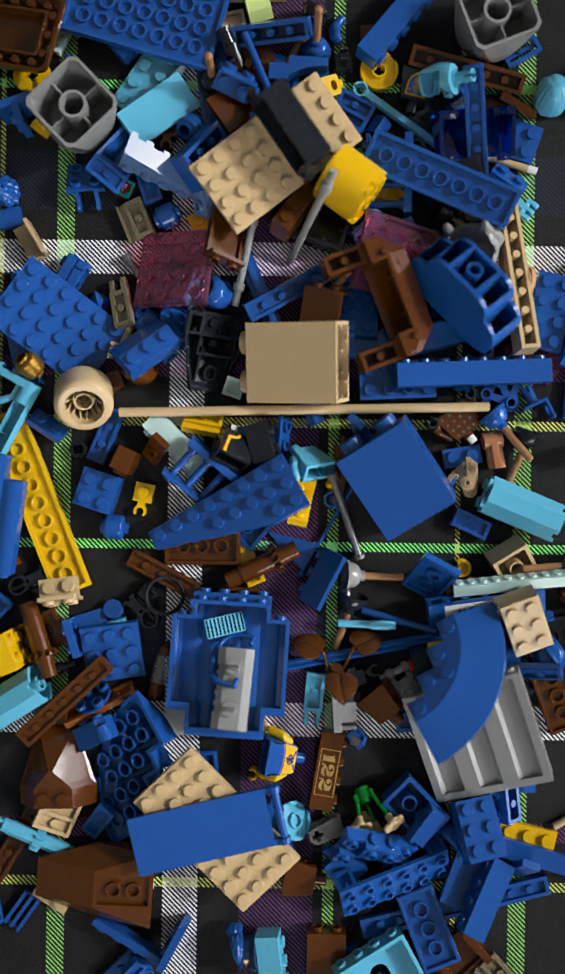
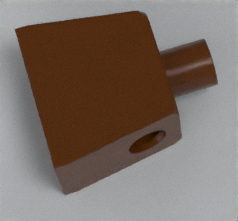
(382, 702)
(301, 878)

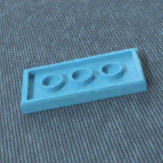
(158, 108)

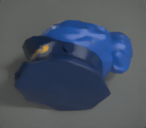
(242, 946)

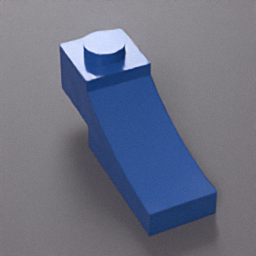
(296, 67)

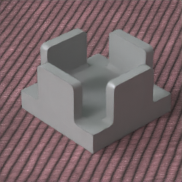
(343, 716)

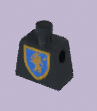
(410, 92)

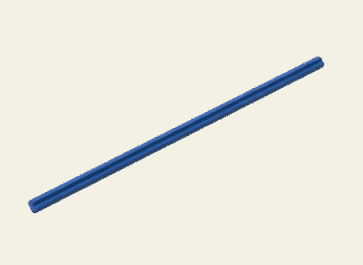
(386, 646)

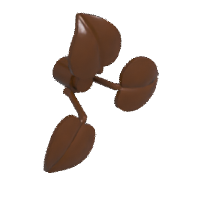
(339, 684)

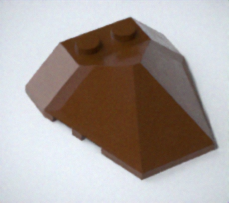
(58, 773)

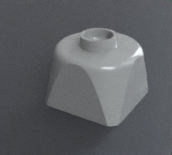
(494, 28)
(74, 107)

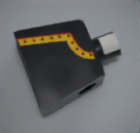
(231, 449)

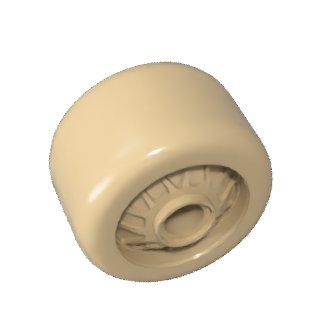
(83, 398)

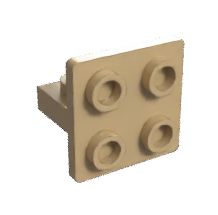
(59, 590)

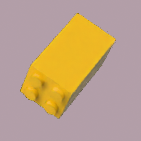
(12, 652)

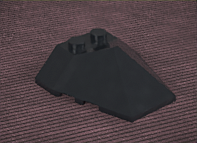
(211, 348)

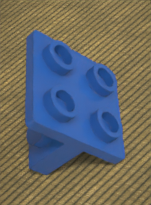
(233, 82)

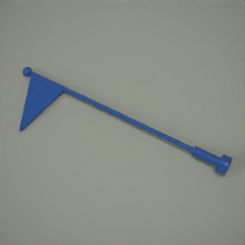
(306, 548)

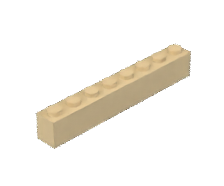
(514, 264)

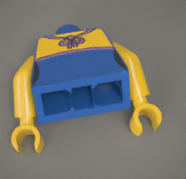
(277, 756)

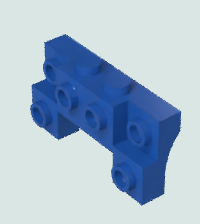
(372, 845)

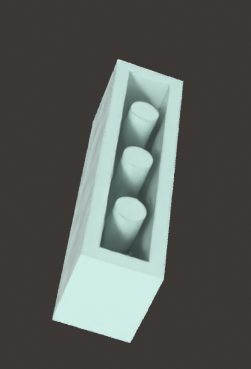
(175, 438)

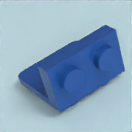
(71, 626)

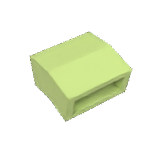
(258, 10)

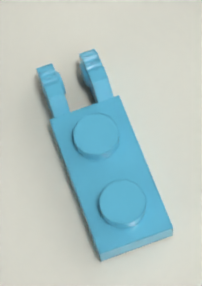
(314, 696)

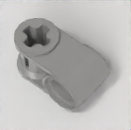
(328, 827)

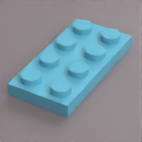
(142, 78)

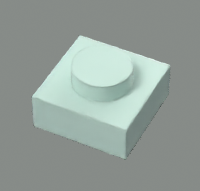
(232, 387)

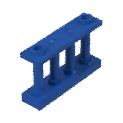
(405, 203)
(196, 447)

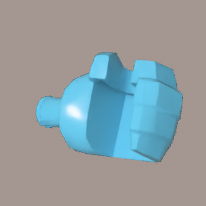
(443, 76)

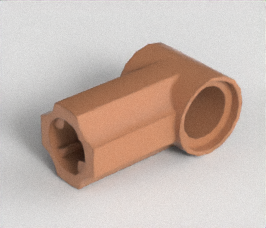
(492, 444)

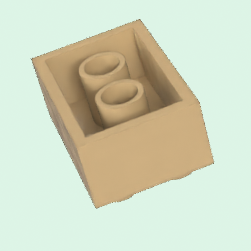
(524, 620)

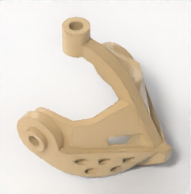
(468, 477)

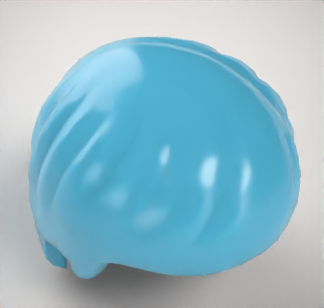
(550, 96)

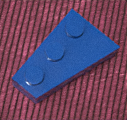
(201, 143)

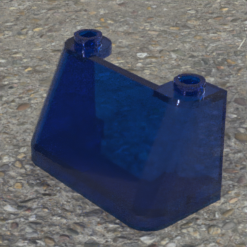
(451, 139)

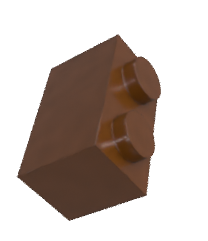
(125, 461)

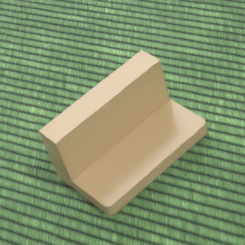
(31, 241)

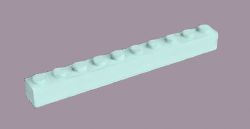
(508, 583)

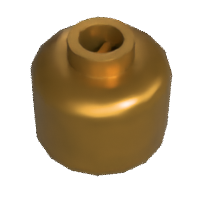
(29, 365)

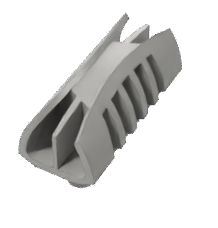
(230, 704)

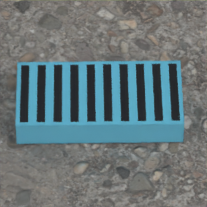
(224, 625)

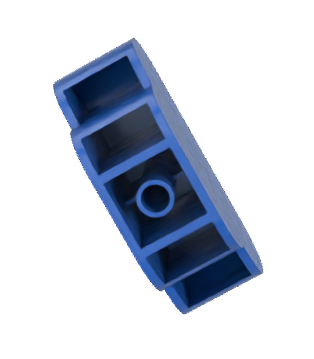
(467, 291)

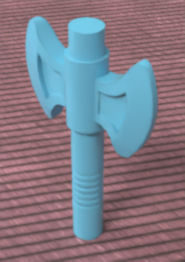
(373, 624)

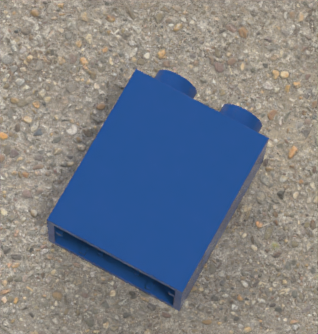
(395, 476)

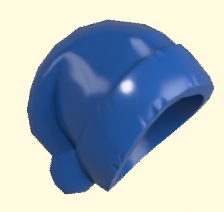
(219, 294)

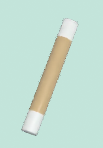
(515, 165)

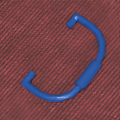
(214, 657)

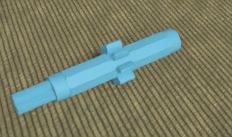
(36, 838)

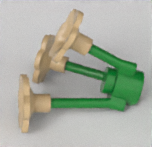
(363, 795)

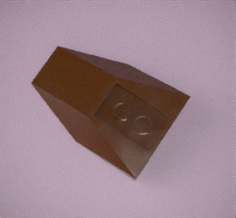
(98, 881)

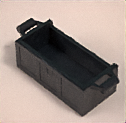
(289, 127)

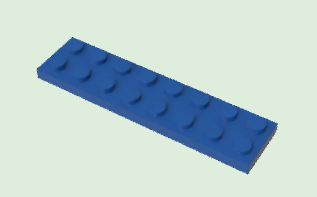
(443, 179)

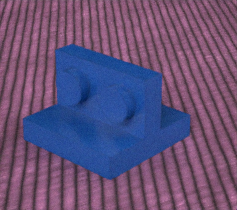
(14, 111)

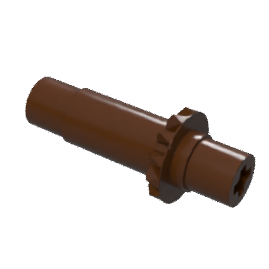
(262, 564)
(38, 640)

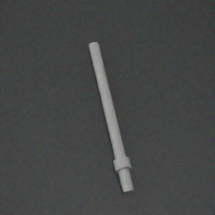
(324, 190)
(239, 285)

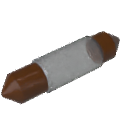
(159, 671)

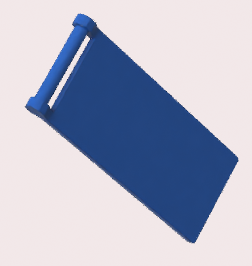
(206, 830)

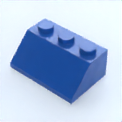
(145, 348)
(321, 577)

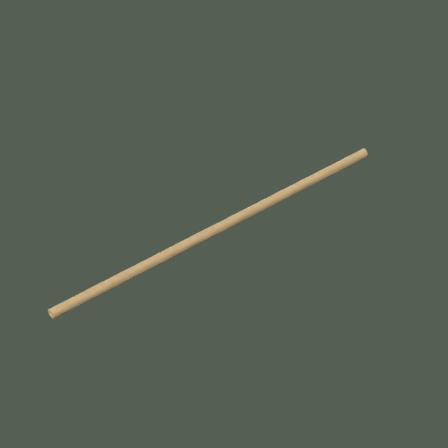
(304, 409)

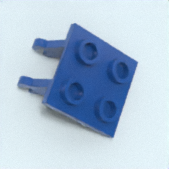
(80, 180)

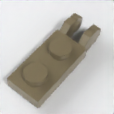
(121, 304)

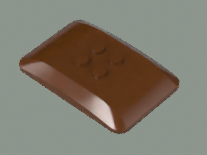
(29, 33)

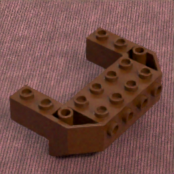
(394, 294)

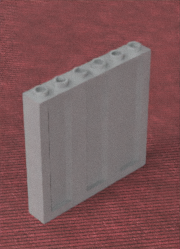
(500, 756)

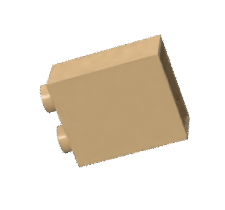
(296, 362)

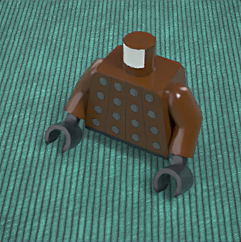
(456, 425)

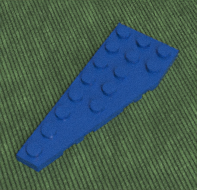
(251, 502)

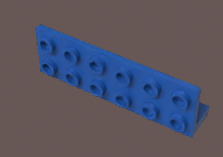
(393, 882)

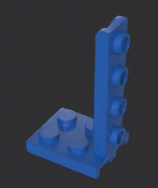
(138, 944)

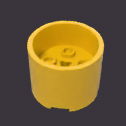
(354, 185)

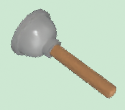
(352, 575)

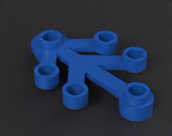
(506, 394)

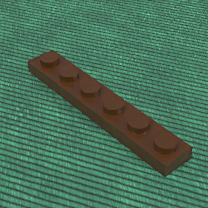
(64, 700)

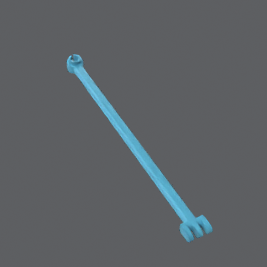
(524, 207)

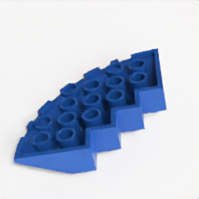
(463, 680)
(132, 760)

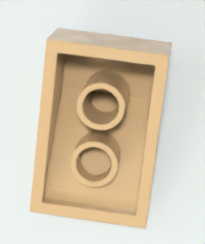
(509, 556)

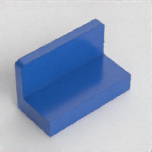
(425, 825)

